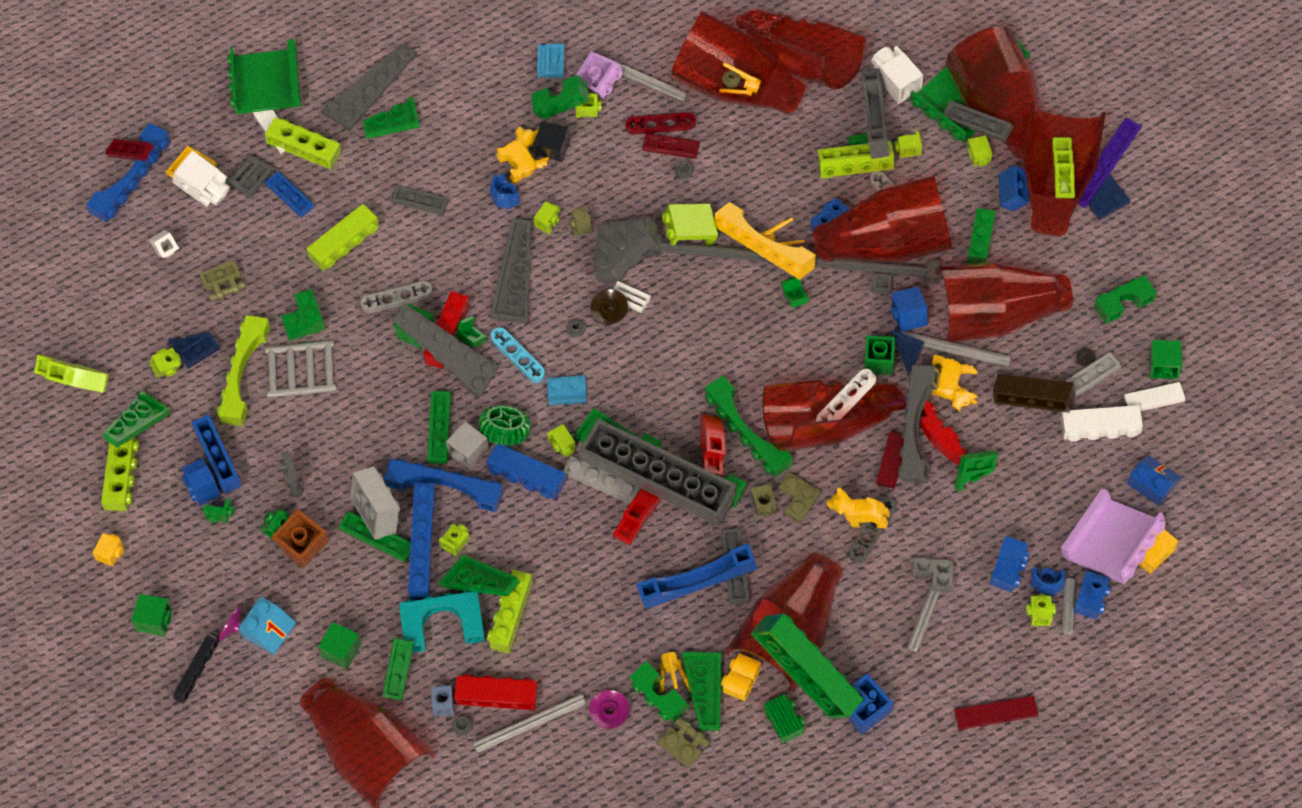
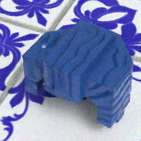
(502, 193)
(1047, 581)

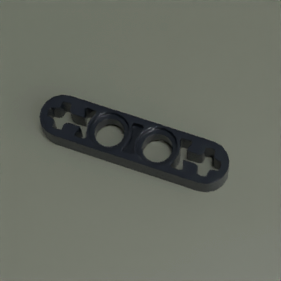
(196, 667)

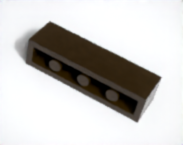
(1034, 393)

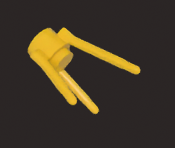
(751, 83)
(770, 235)
(670, 664)

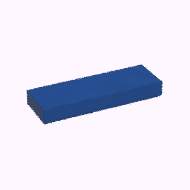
(289, 194)

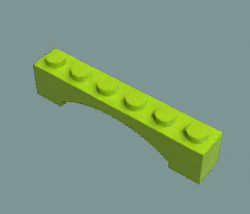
(253, 332)

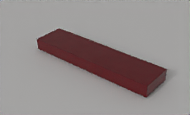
(996, 713)

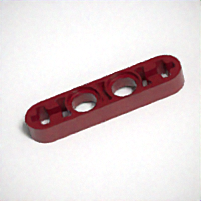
(660, 121)

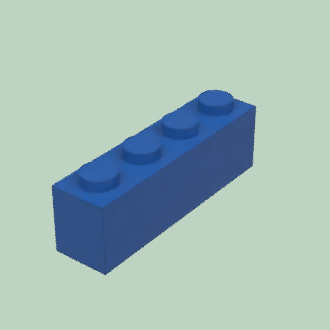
(216, 454)
(526, 471)

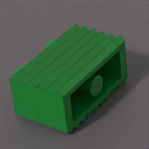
(783, 718)

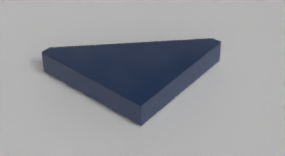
(908, 348)

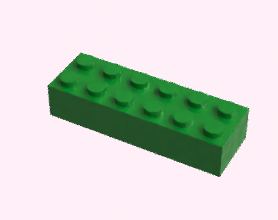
(807, 666)

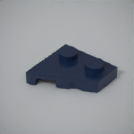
(1108, 199)
(194, 348)

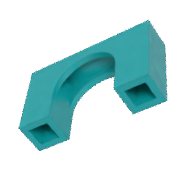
(464, 605)

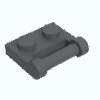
(252, 179)
(290, 474)

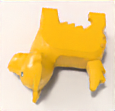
(519, 155)
(949, 382)
(859, 510)

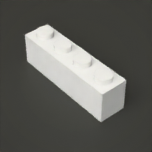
(1101, 423)

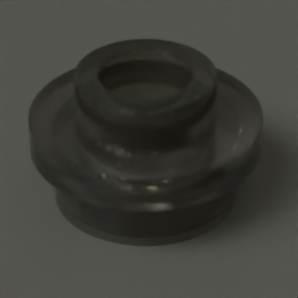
(1085, 352)

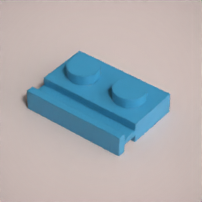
(550, 61)
(566, 390)

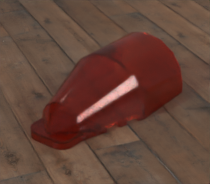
(715, 43)
(805, 49)
(996, 80)
(1049, 213)
(888, 227)
(1000, 298)
(793, 408)
(803, 596)
(361, 738)

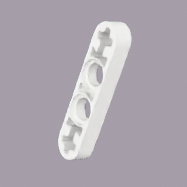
(843, 396)

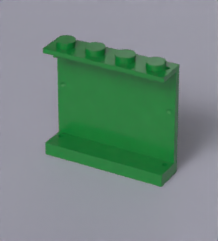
(264, 80)
(935, 98)

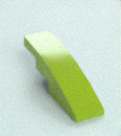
(1063, 168)

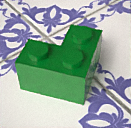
(304, 320)

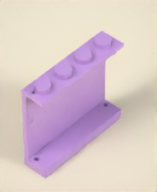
(1112, 538)

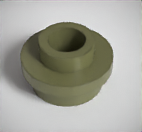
(731, 79)

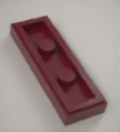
(670, 146)
(129, 149)
(890, 462)

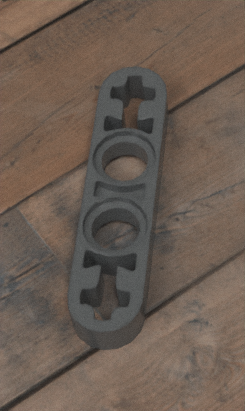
(869, 529)

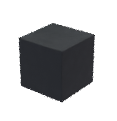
(552, 141)

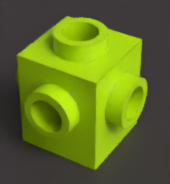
(165, 363)
(1040, 610)

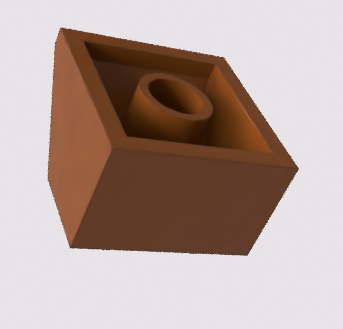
(300, 538)

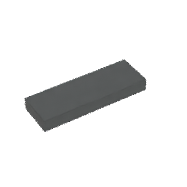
(420, 200)

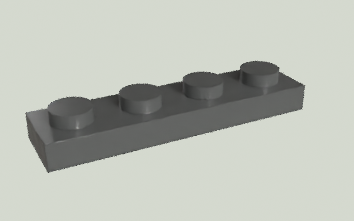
(978, 121)
(737, 586)

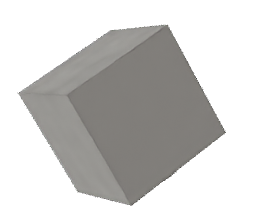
(467, 445)

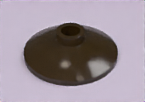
(606, 299)

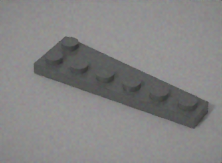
(360, 97)
(513, 283)
(459, 359)

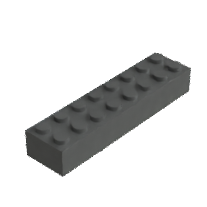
(658, 472)

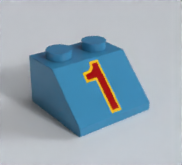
(266, 626)

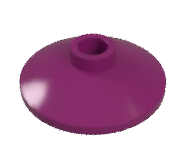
(232, 624)
(609, 700)

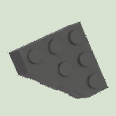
(622, 246)

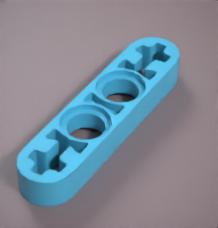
(517, 355)

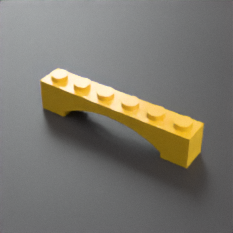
(791, 259)

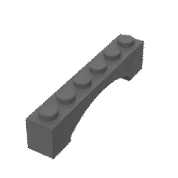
(875, 114)
(922, 383)

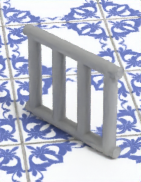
(311, 388)

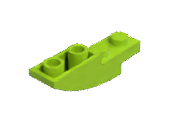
(71, 374)

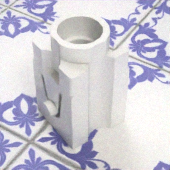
(897, 73)
(201, 180)

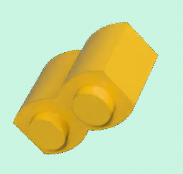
(741, 677)

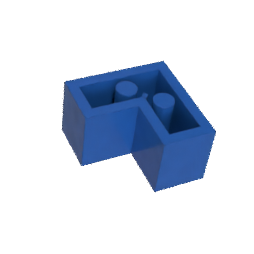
(200, 482)
(1011, 560)
(873, 707)

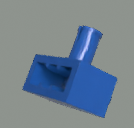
(1092, 594)

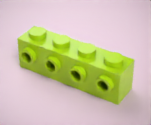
(852, 160)
(343, 237)
(510, 614)

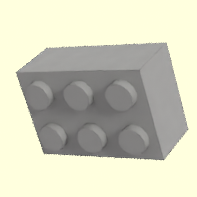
(374, 502)

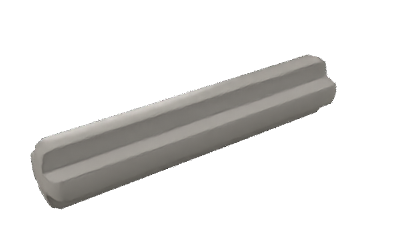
(1068, 606)

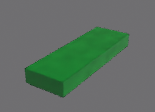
(398, 669)

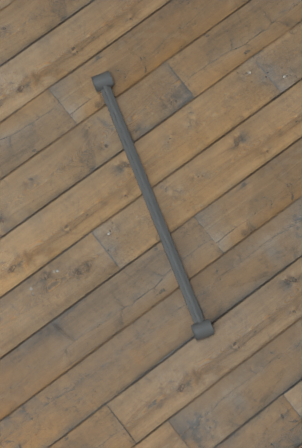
(926, 271)

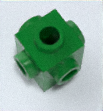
(273, 521)

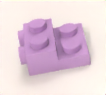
(599, 74)

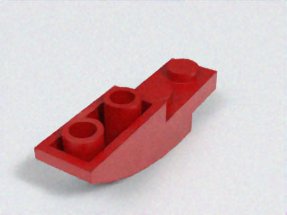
(941, 438)
(712, 443)
(635, 516)

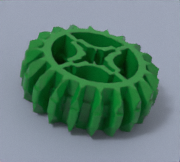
(504, 425)

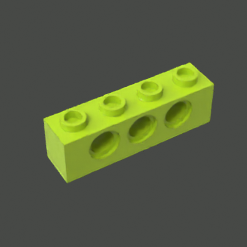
(308, 150)
(119, 500)

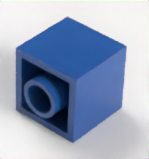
(909, 309)

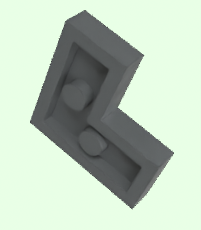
(939, 570)

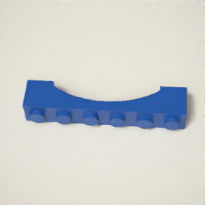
(105, 203)
(404, 474)
(421, 538)
(661, 590)

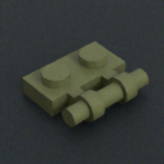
(220, 276)
(679, 747)

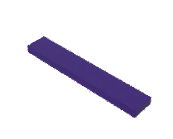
(1110, 157)

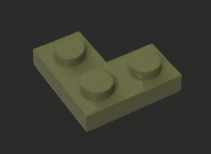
(803, 496)

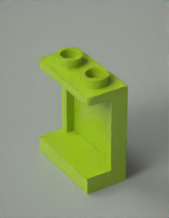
(690, 223)

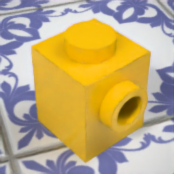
(108, 549)

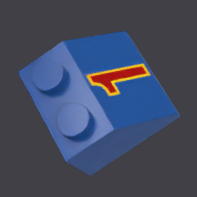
(1153, 480)

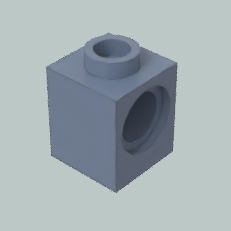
(442, 708)

